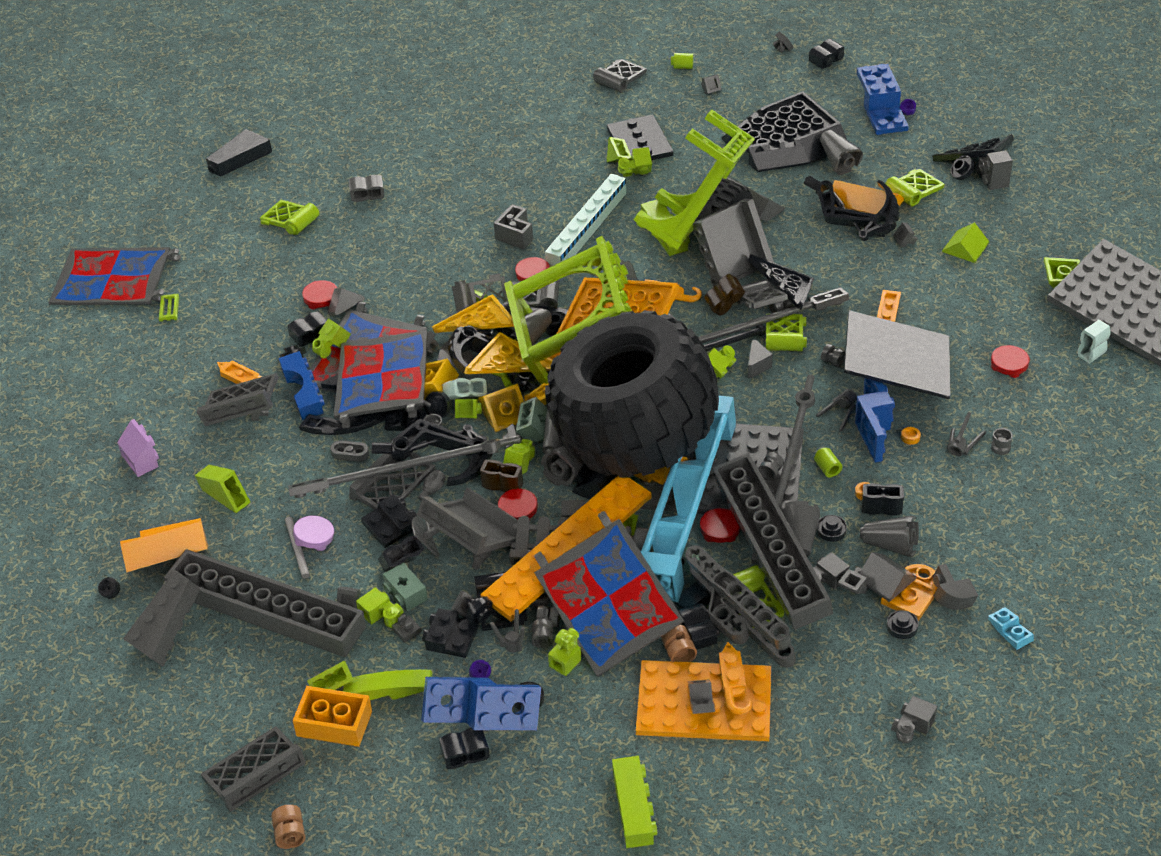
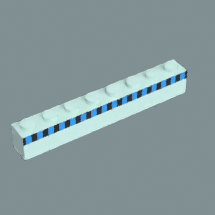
(587, 220)

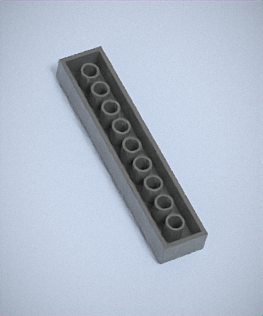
(772, 542)
(272, 604)

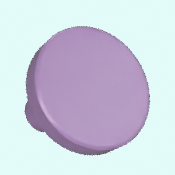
(313, 532)

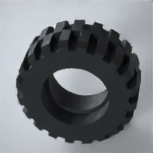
(725, 194)

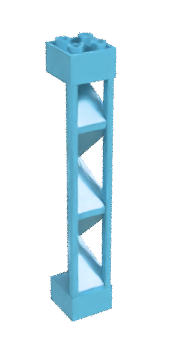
(688, 482)

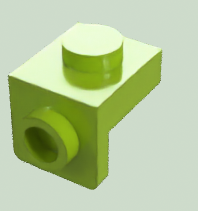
(467, 408)

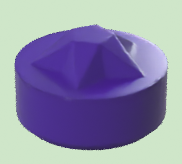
(908, 107)
(480, 669)

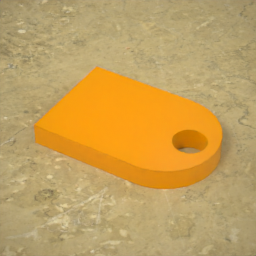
(917, 595)

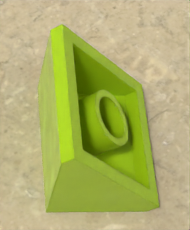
(967, 243)
(1058, 269)

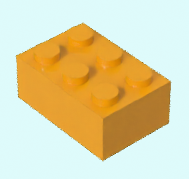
(332, 716)

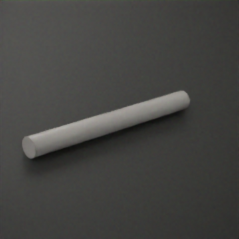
(297, 549)

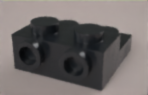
(389, 521)
(449, 633)

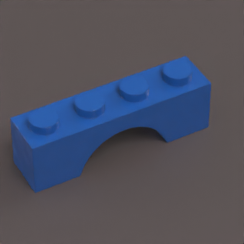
(295, 371)

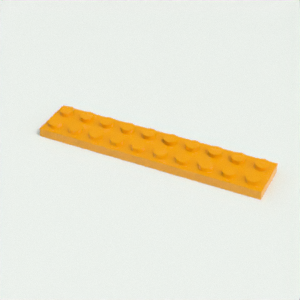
(520, 585)

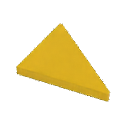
(484, 315)
(501, 356)

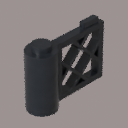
(482, 582)

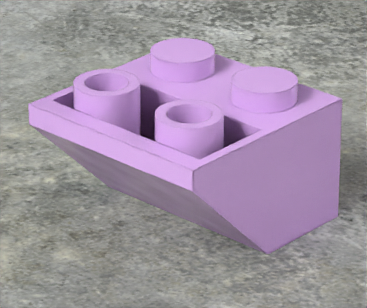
(138, 449)

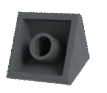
(886, 576)

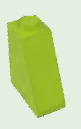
(223, 486)

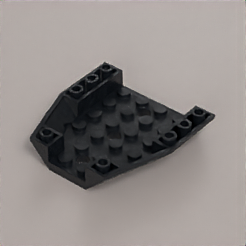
(787, 133)

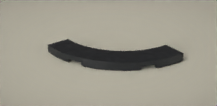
(330, 426)

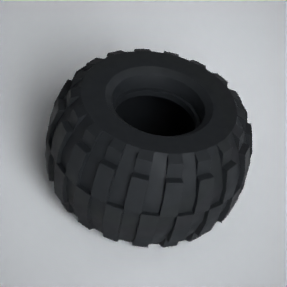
(632, 393)

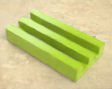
(175, 311)

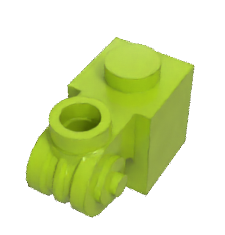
(640, 163)
(330, 335)
(722, 359)
(520, 454)
(378, 605)
(566, 652)

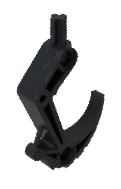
(846, 217)
(476, 339)
(424, 433)

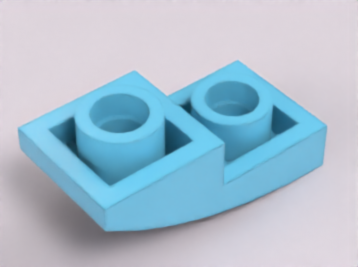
(1008, 626)

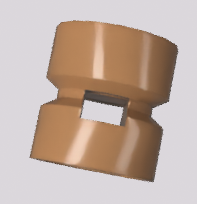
(679, 645)
(288, 826)

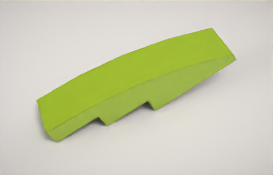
(389, 683)

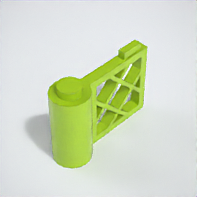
(910, 191)
(295, 221)
(784, 339)
(753, 579)

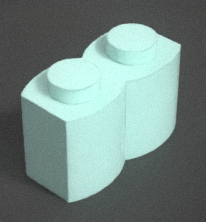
(1094, 341)
(465, 388)

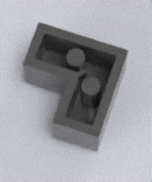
(995, 169)
(513, 227)

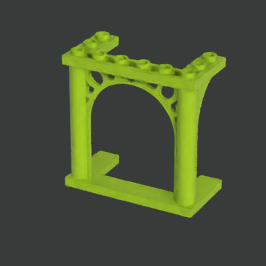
(688, 207)
(614, 273)

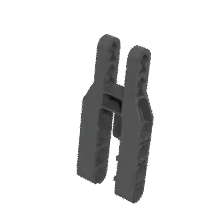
(732, 597)

